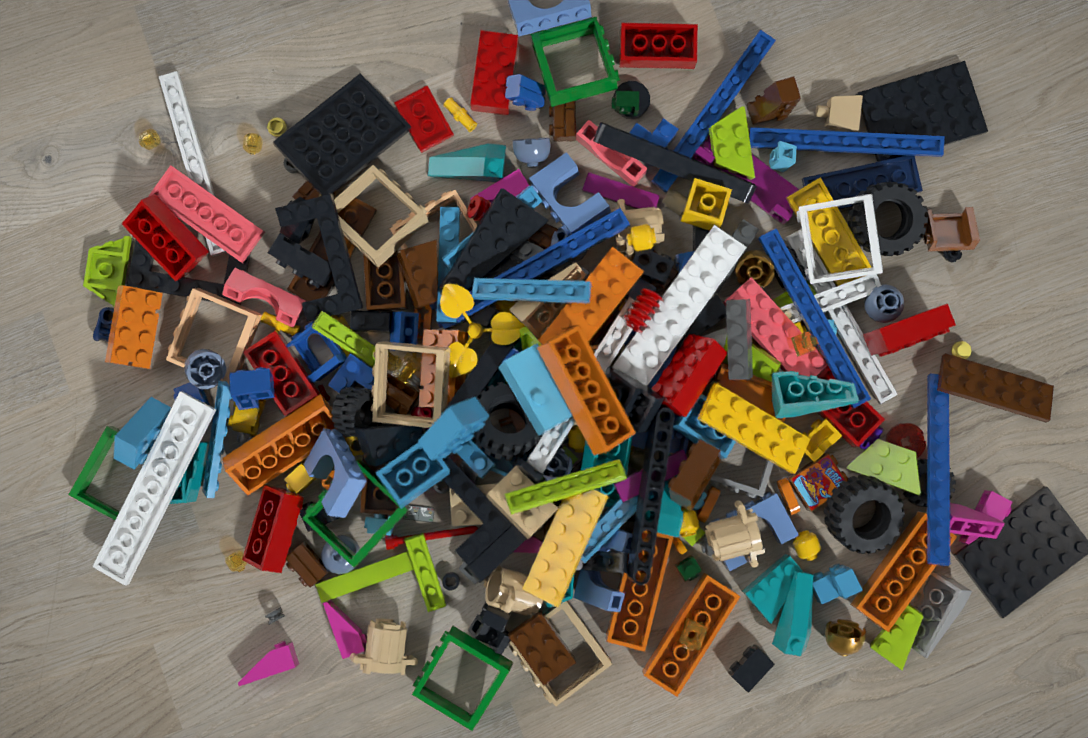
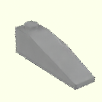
(940, 603)

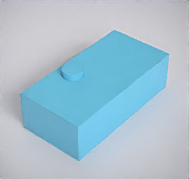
(535, 389)

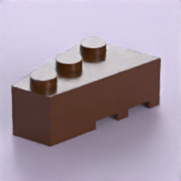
(776, 102)
(420, 272)

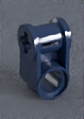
(103, 325)

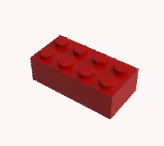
(658, 45)
(493, 65)
(165, 237)
(909, 331)
(689, 373)
(290, 379)
(855, 423)
(272, 529)

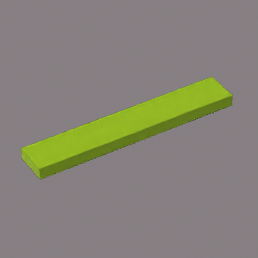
(565, 486)
(364, 576)

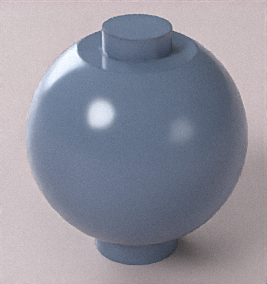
(884, 303)

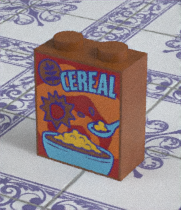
(816, 481)

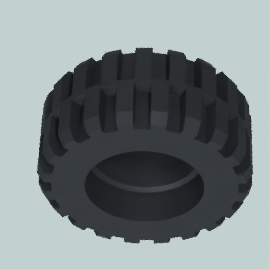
(911, 223)
(498, 442)
(882, 526)

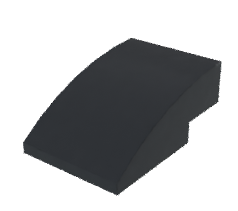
(636, 399)

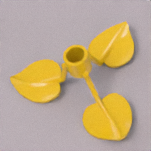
(504, 329)

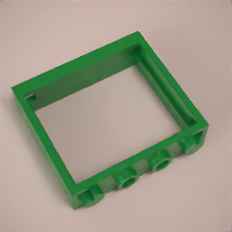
(566, 33)
(89, 471)
(352, 558)
(478, 650)

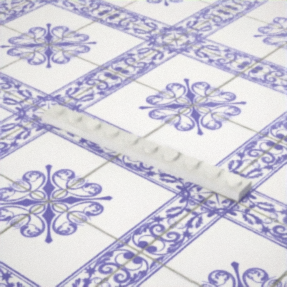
(187, 138)
(827, 300)
(848, 330)
(605, 355)

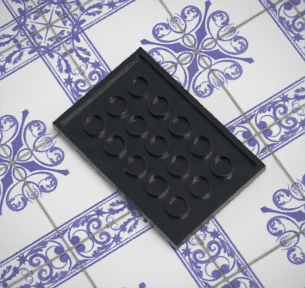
(925, 104)
(342, 135)
(1027, 555)

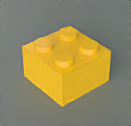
(706, 204)

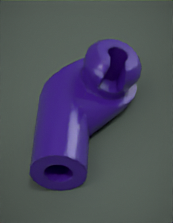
(872, 438)

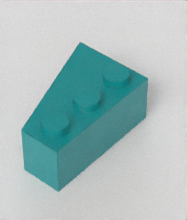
(191, 481)
(772, 587)

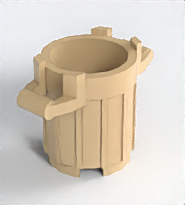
(650, 216)
(735, 536)
(506, 592)
(385, 648)

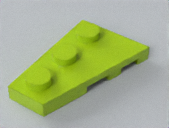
(762, 362)

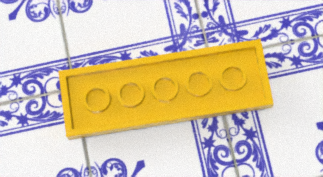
(829, 232)
(753, 428)
(564, 546)

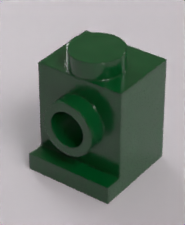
(626, 102)
(688, 568)

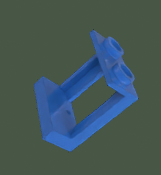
(319, 372)

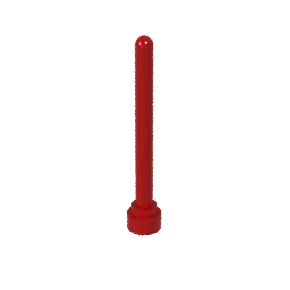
(393, 540)

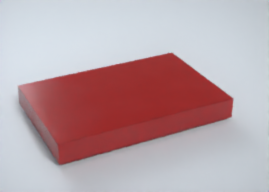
(425, 119)

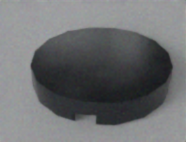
(644, 97)
(529, 471)

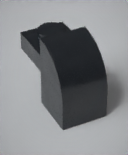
(495, 639)

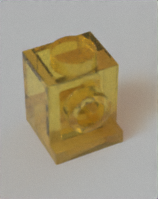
(700, 632)

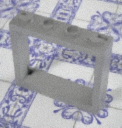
(750, 491)

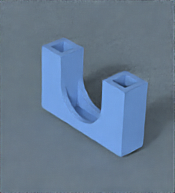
(534, 19)
(547, 185)
(348, 478)
(774, 513)
(590, 585)

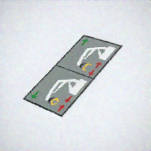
(420, 513)

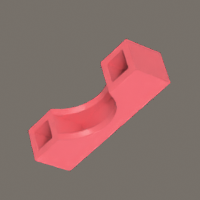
(625, 166)
(244, 286)

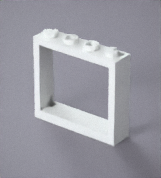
(808, 254)

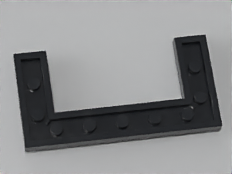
(325, 211)
(142, 276)
(493, 520)

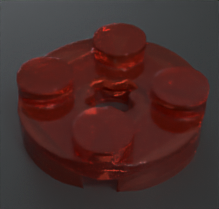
(908, 430)

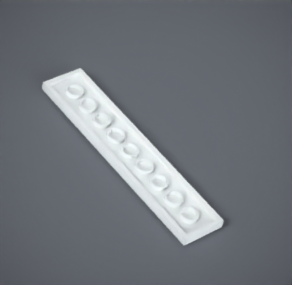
(680, 306)
(154, 488)

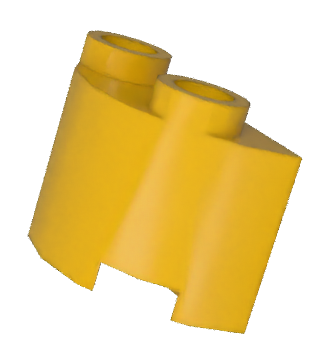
(247, 420)
(821, 438)

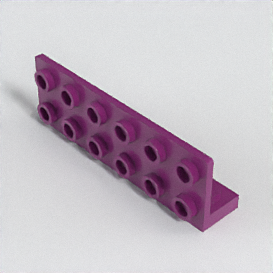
(770, 189)

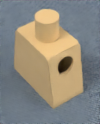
(841, 113)

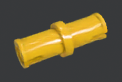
(460, 114)
(270, 320)

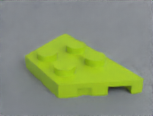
(732, 144)
(107, 268)
(890, 465)

